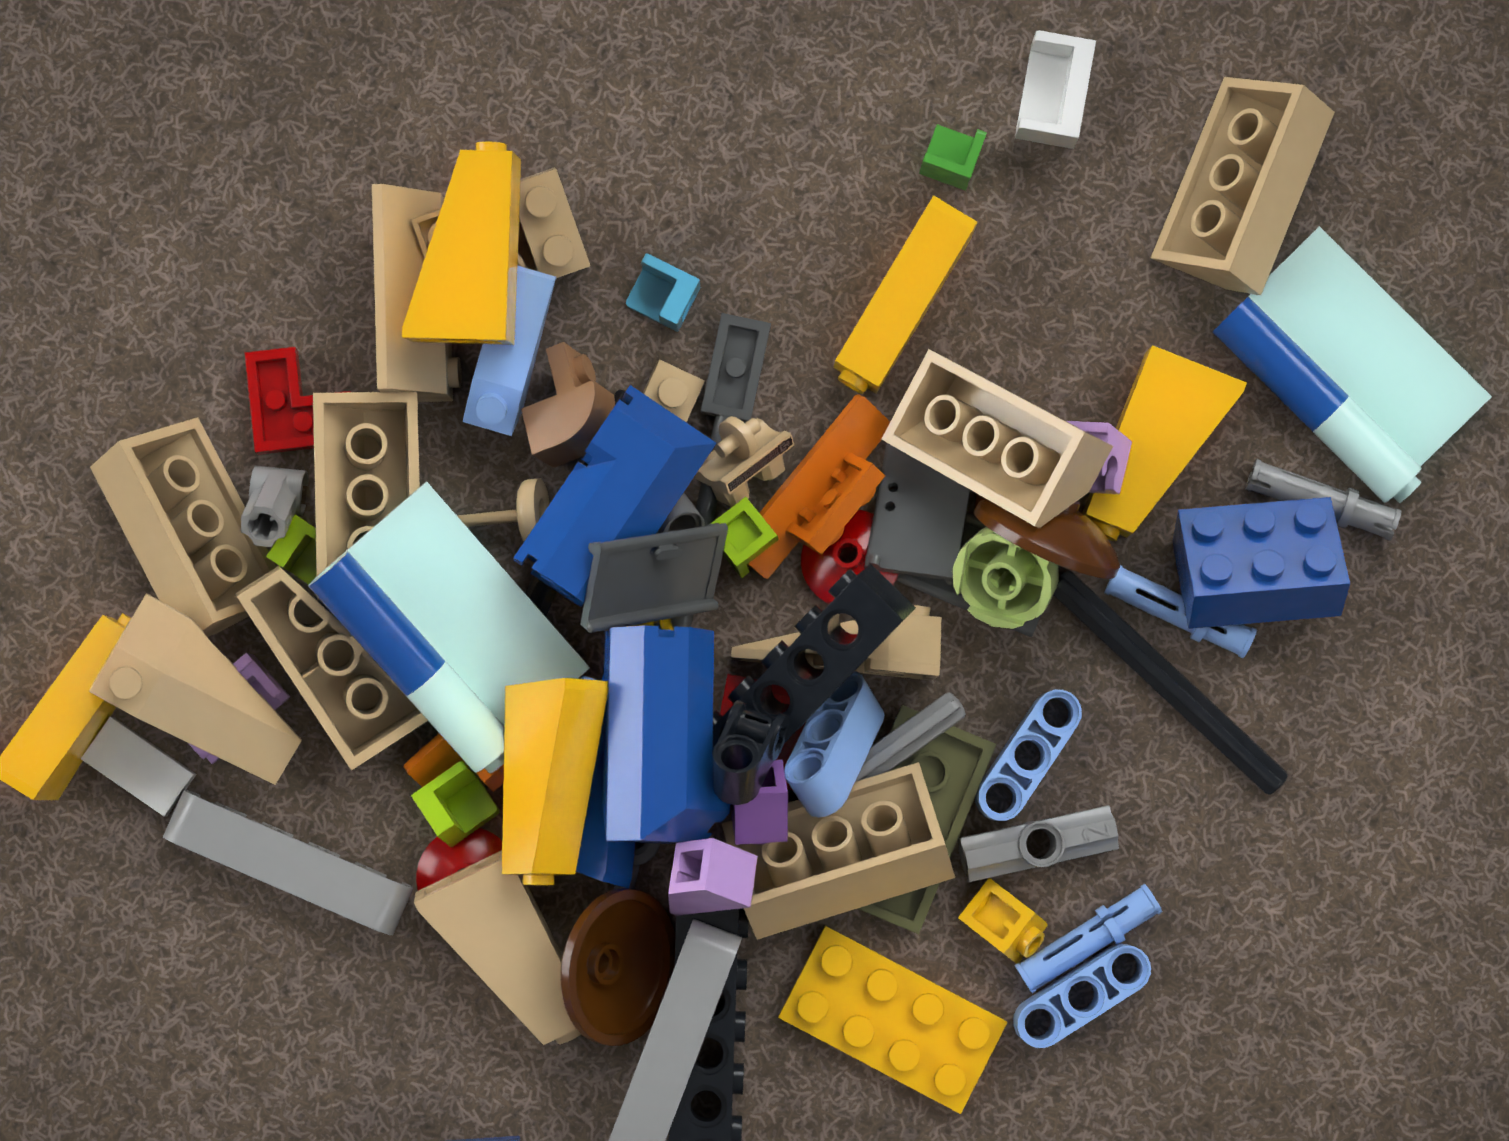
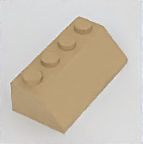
(1244, 183)
(397, 265)
(994, 441)
(361, 464)
(183, 521)
(864, 853)

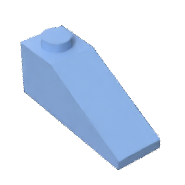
(506, 370)

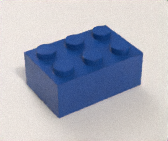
(1260, 562)

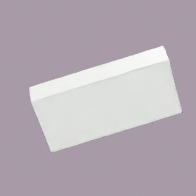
(138, 766)

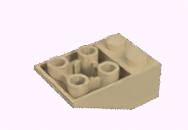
(546, 227)

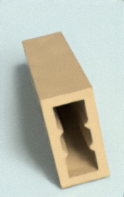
(504, 941)

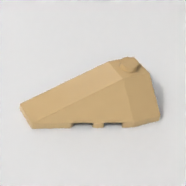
(908, 651)
(185, 686)

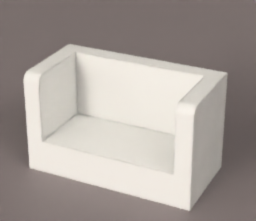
(1055, 89)

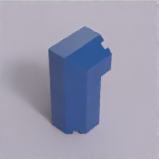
(632, 483)
(659, 735)

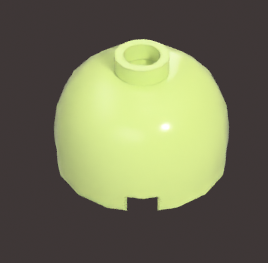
(1003, 580)

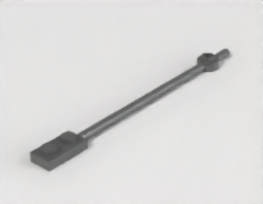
(728, 393)

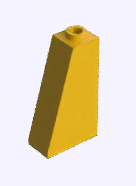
(472, 258)
(904, 296)
(1168, 420)
(64, 722)
(548, 774)

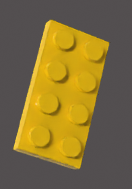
(892, 1019)

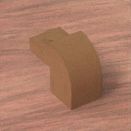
(567, 422)

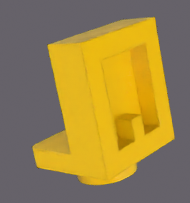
(1004, 921)

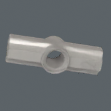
(1069, 836)

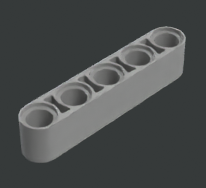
(287, 862)
(676, 1034)

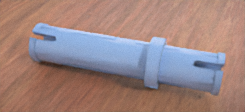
(1235, 637)
(1085, 940)

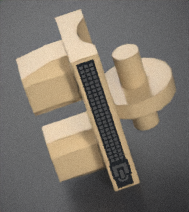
(744, 452)

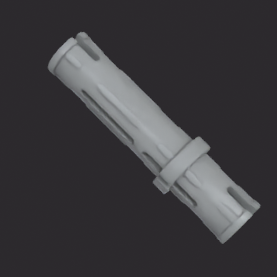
(1347, 505)

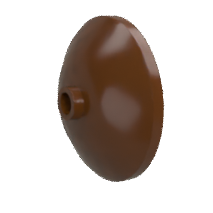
(1065, 540)
(617, 966)

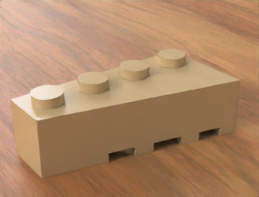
(329, 668)

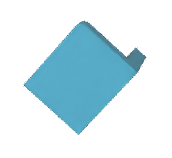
(663, 292)

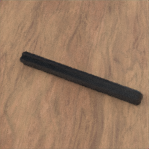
(1169, 683)

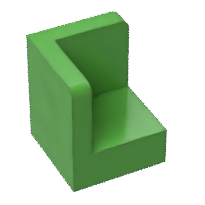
(952, 156)

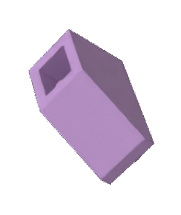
(710, 877)

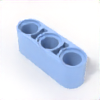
(1048, 740)
(834, 747)
(1106, 995)

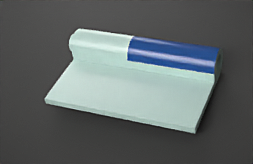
(1352, 366)
(444, 623)

